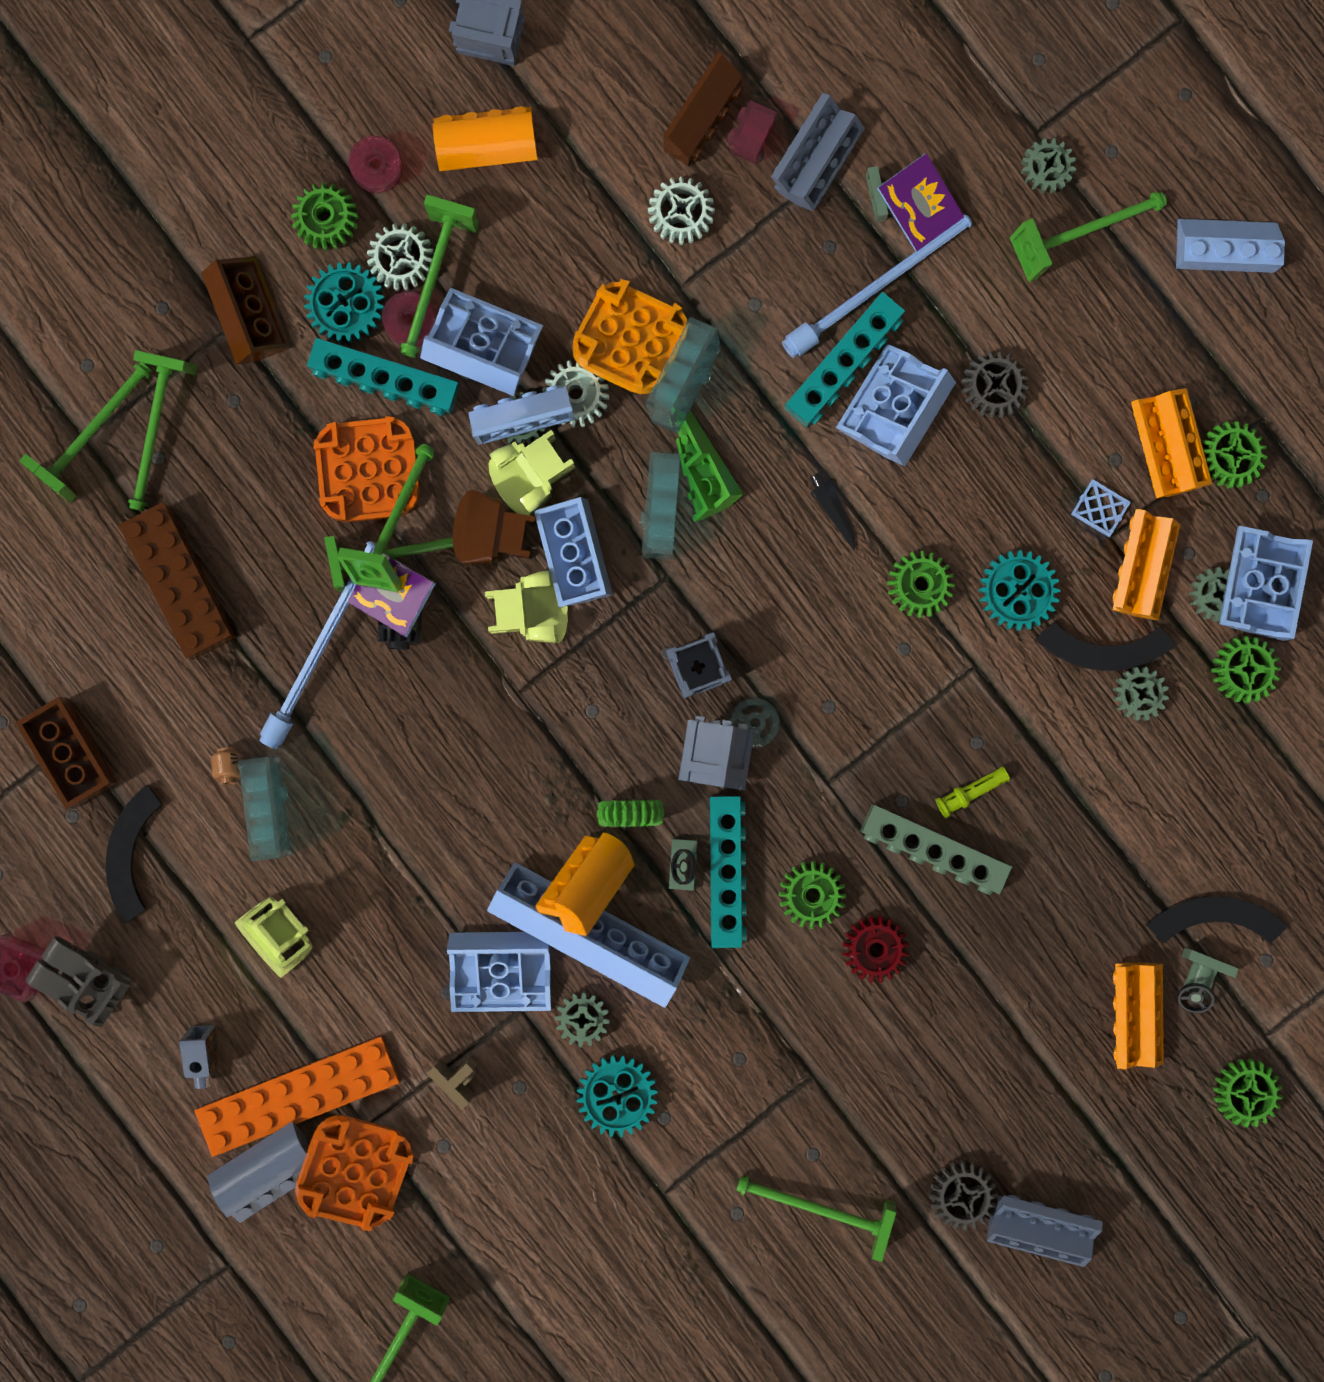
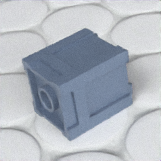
(488, 29)
(705, 652)
(716, 753)

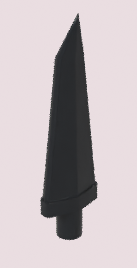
(829, 501)

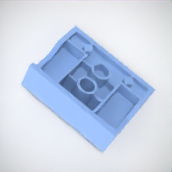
(481, 341)
(896, 404)
(1265, 583)
(499, 972)

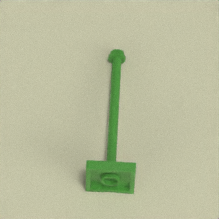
(451, 216)
(1033, 251)
(164, 367)
(52, 474)
(337, 568)
(374, 568)
(879, 1228)
(421, 1301)

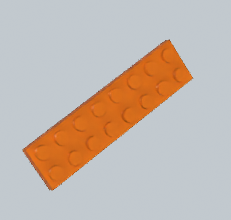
(297, 1096)

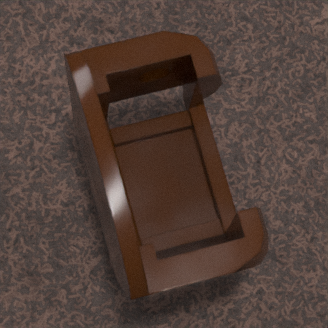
(486, 531)

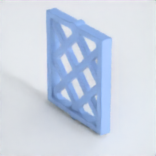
(1117, 518)

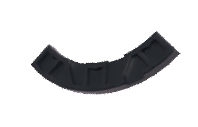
(1104, 657)
(121, 853)
(1215, 909)

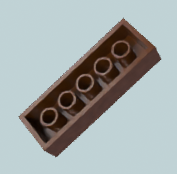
(177, 581)

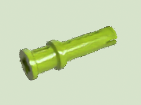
(962, 796)

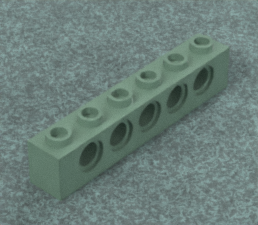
(996, 871)

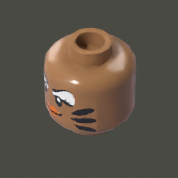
(226, 765)

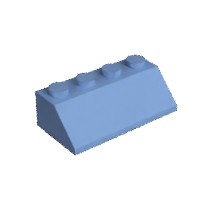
(1229, 245)
(521, 415)
(573, 552)

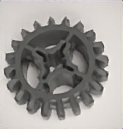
(1003, 392)
(953, 1198)

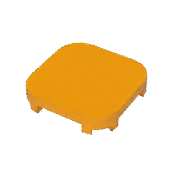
(627, 336)

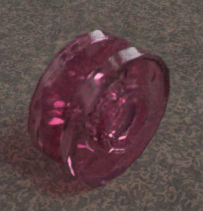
(370, 150)
(397, 309)

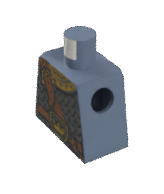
(199, 1054)

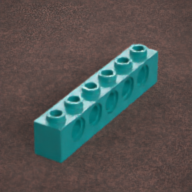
(883, 309)
(325, 352)
(721, 936)

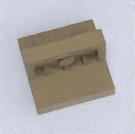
(455, 1082)

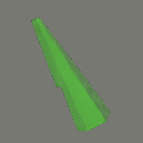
(708, 477)

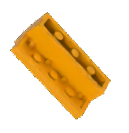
(484, 138)
(1171, 443)
(1146, 565)
(587, 883)
(1138, 1015)

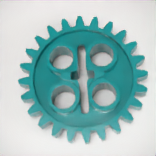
(331, 285)
(1033, 606)
(626, 1116)

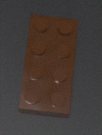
(66, 752)

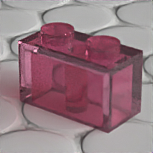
(751, 132)

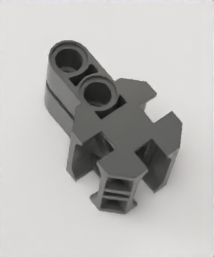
(70, 973)

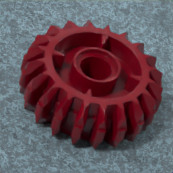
(875, 964)

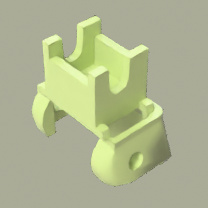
(526, 473)
(530, 609)
(275, 934)

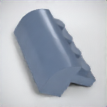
(817, 153)
(260, 1173)
(1043, 1230)

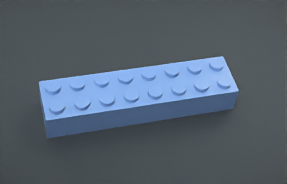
(609, 948)

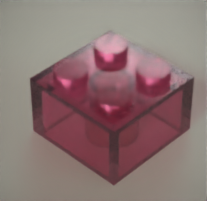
(16, 962)

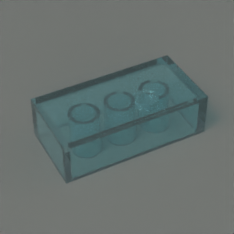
(684, 375)
(660, 506)
(265, 808)

